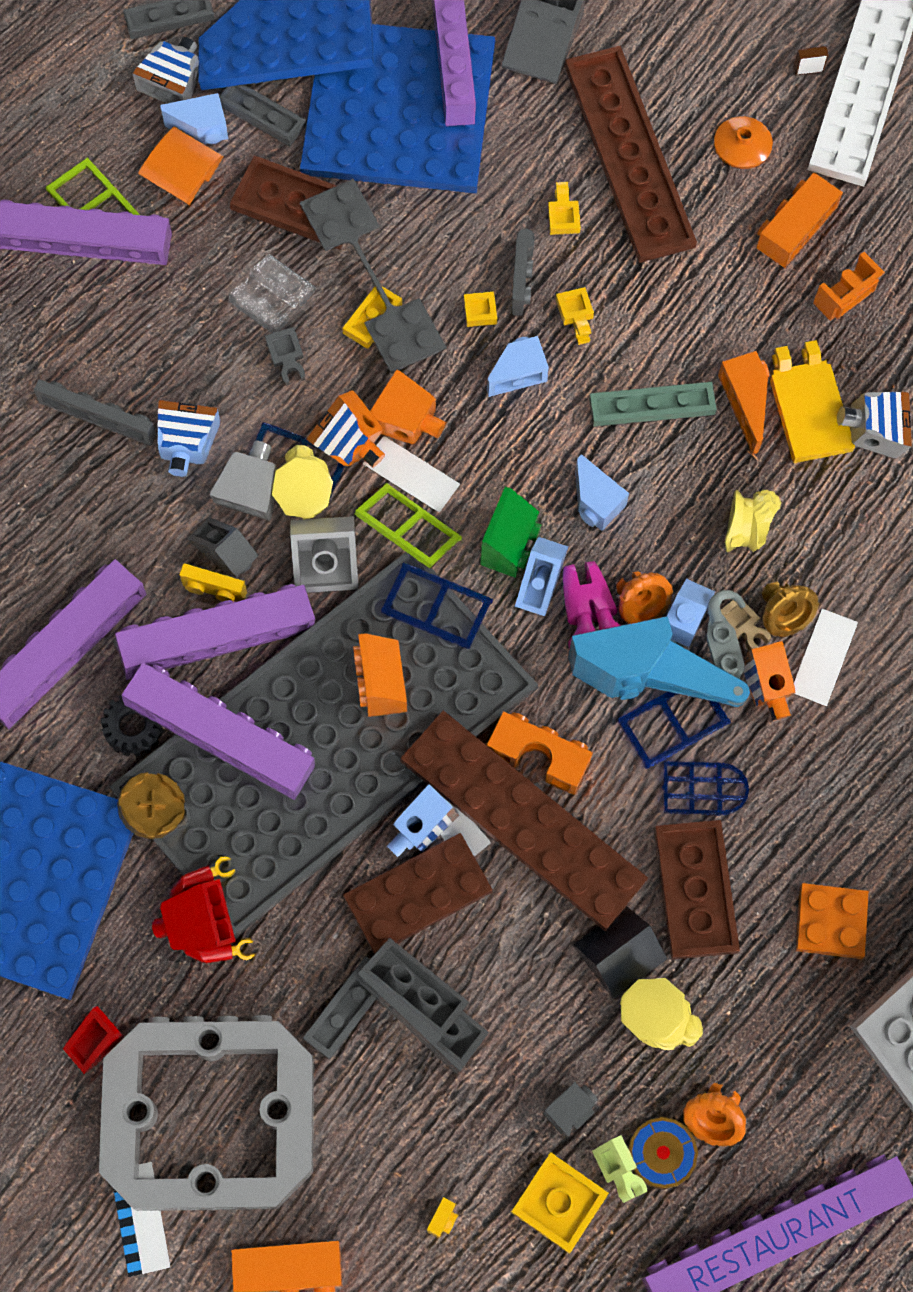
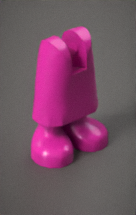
(589, 601)

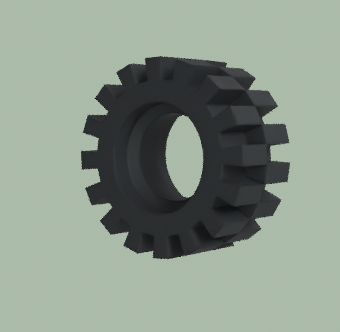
(125, 743)

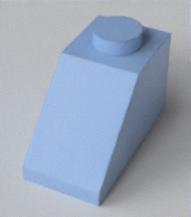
(197, 117)
(518, 367)
(597, 494)
(541, 576)
(688, 611)

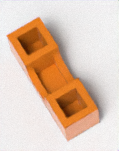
(567, 759)

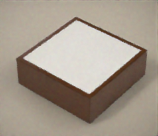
(810, 60)

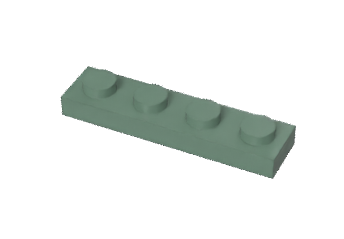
(652, 404)

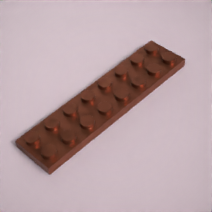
(630, 154)
(524, 820)

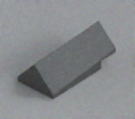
(423, 1004)

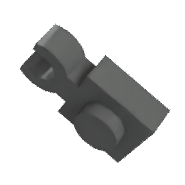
(286, 351)

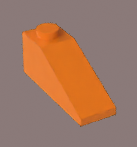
(746, 389)

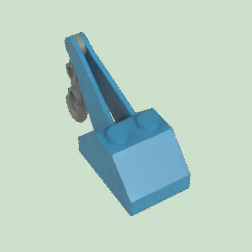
(642, 655)

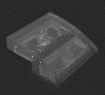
(271, 294)

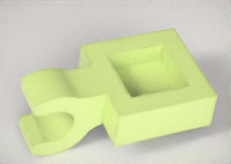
(617, 1165)

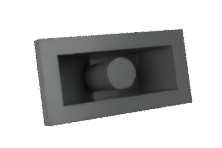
(224, 546)

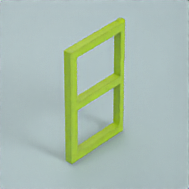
(111, 190)
(396, 537)

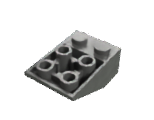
(543, 37)

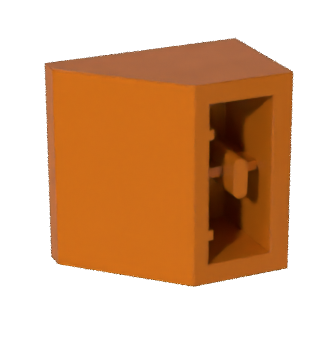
(382, 680)

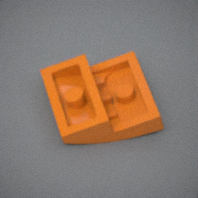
(180, 165)

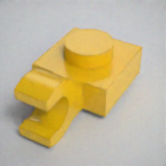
(562, 213)
(576, 310)

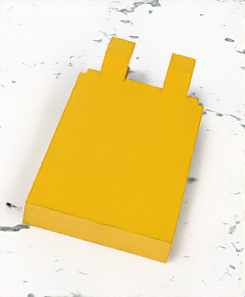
(809, 405)

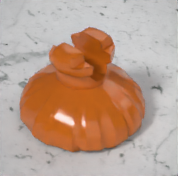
(644, 597)
(715, 1117)

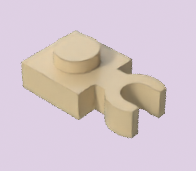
(744, 623)

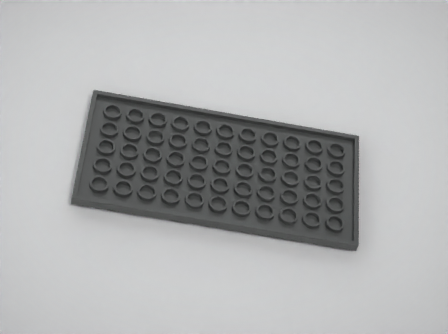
(314, 702)

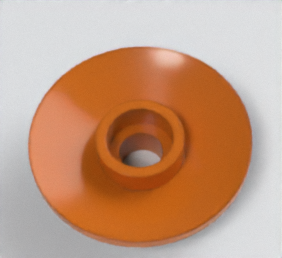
(739, 151)

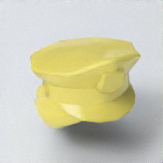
(302, 484)
(751, 519)
(659, 1014)

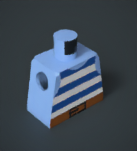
(185, 434)
(428, 809)

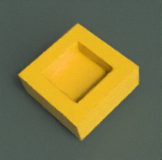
(480, 309)
(443, 1219)

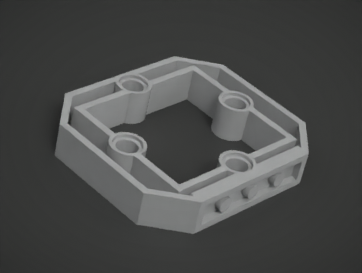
(123, 1091)

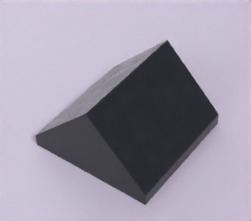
(621, 952)

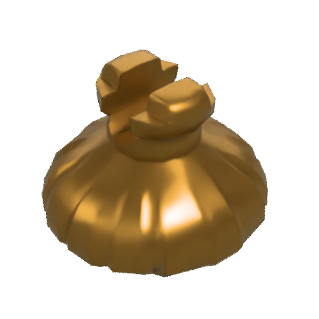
(788, 608)

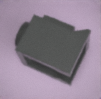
(571, 1109)

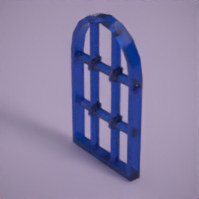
(695, 797)

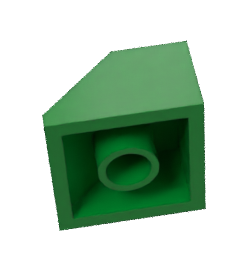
(510, 534)

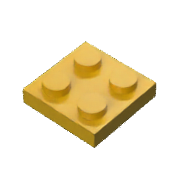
(559, 1202)

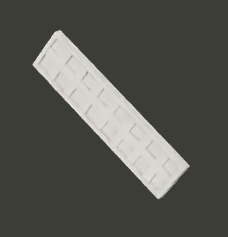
(863, 90)

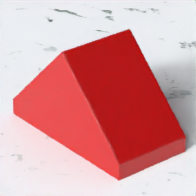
(92, 1040)

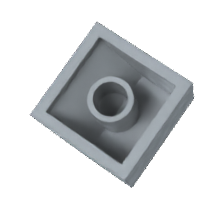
(324, 554)

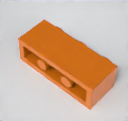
(798, 219)
(288, 1268)

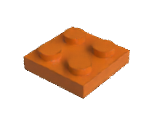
(832, 921)

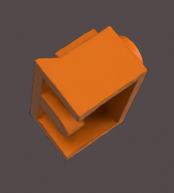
(850, 290)

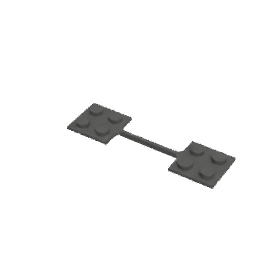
(401, 333)

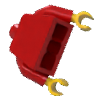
(199, 918)

